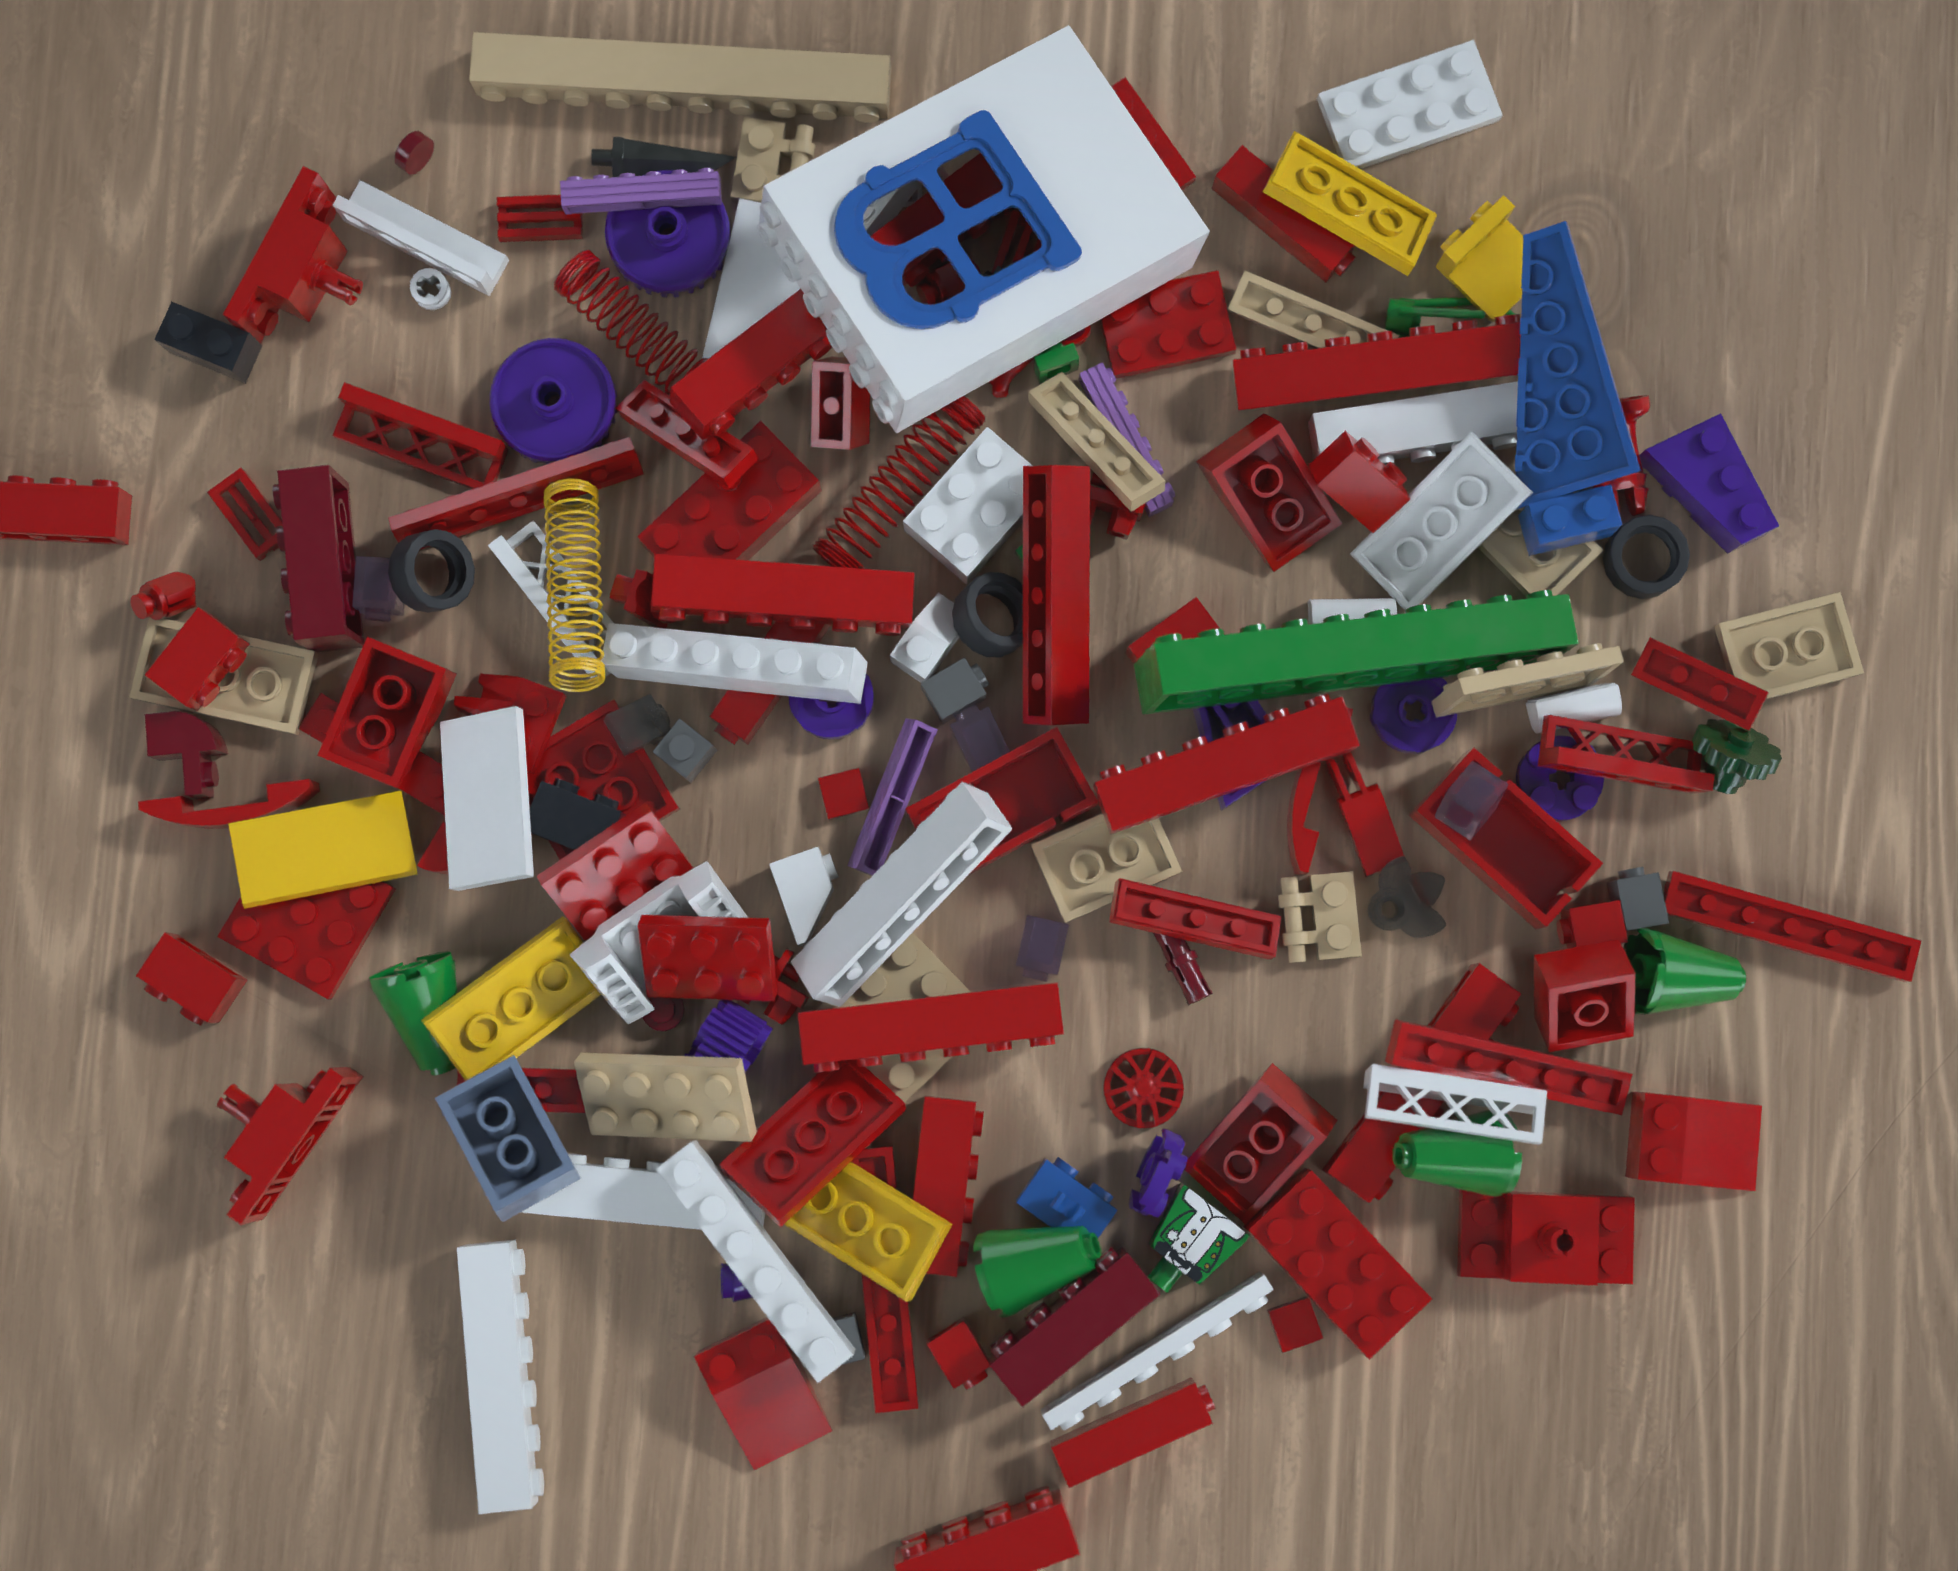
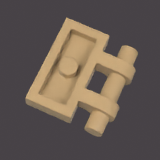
(761, 152)
(1333, 917)

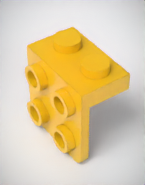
(1486, 259)

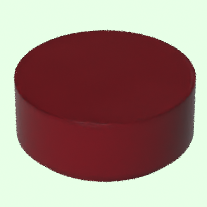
(414, 152)

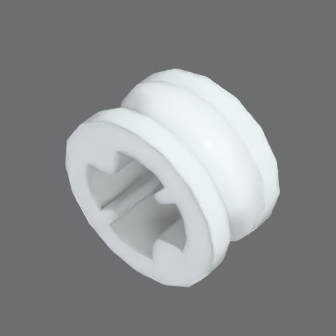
(430, 276)

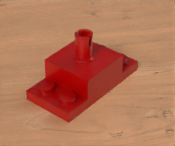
(294, 262)
(280, 1135)
(1546, 1238)

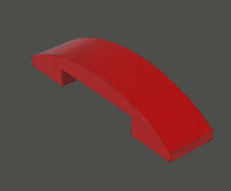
(281, 799)
(1300, 839)

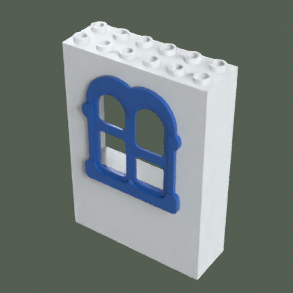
(1065, 159)

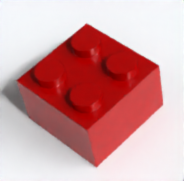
(1584, 995)

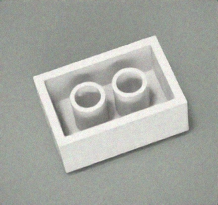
(972, 507)

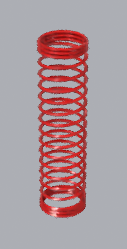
(585, 275)
(965, 415)

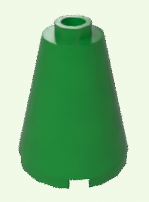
(1679, 973)
(410, 995)
(1460, 1159)
(1031, 1263)

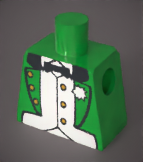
(1192, 1239)

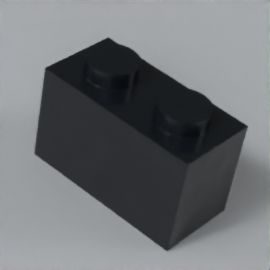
(208, 342)
(570, 818)

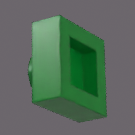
(1056, 360)

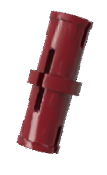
(1184, 967)

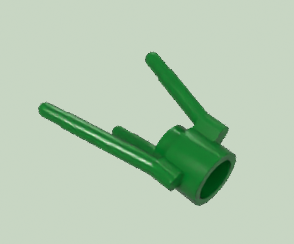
(1407, 312)

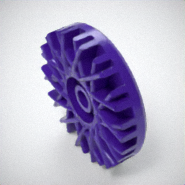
(673, 260)
(548, 370)

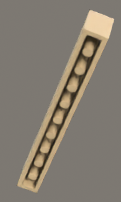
(680, 76)

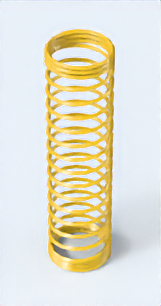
(574, 662)

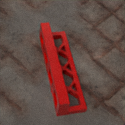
(420, 423)
(1620, 764)

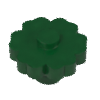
(1734, 754)

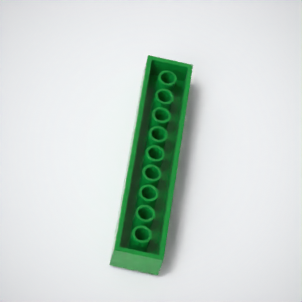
(1351, 652)

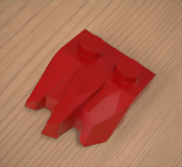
(539, 705)

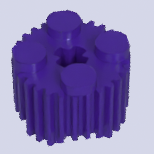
(731, 1033)

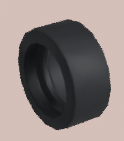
(1673, 540)
(459, 565)
(973, 631)

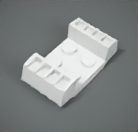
(613, 953)

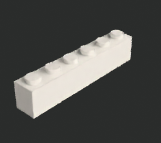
(1425, 423)
(735, 663)
(901, 894)
(624, 1195)
(756, 1260)
(499, 1376)

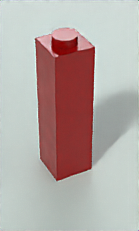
(1242, 186)
(742, 712)
(1132, 1431)

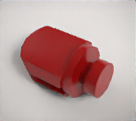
(941, 284)
(165, 596)

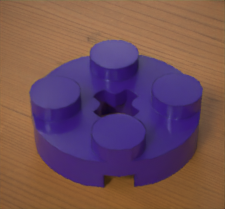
(833, 722)
(1416, 735)
(1562, 805)
(1159, 1165)

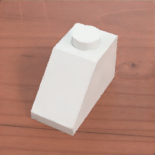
(927, 640)
(804, 889)

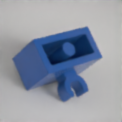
(1570, 520)
(1064, 1201)

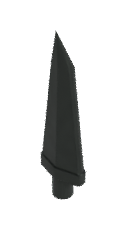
(643, 157)

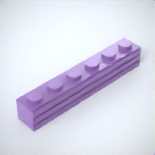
(640, 192)
(1102, 393)
(892, 796)

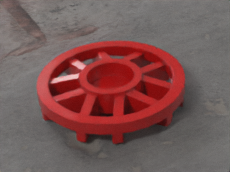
(1143, 1088)

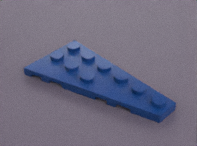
(1566, 396)

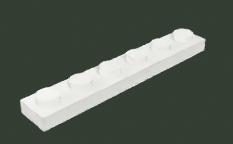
(1142, 1362)

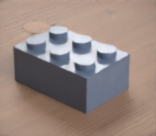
(507, 1138)

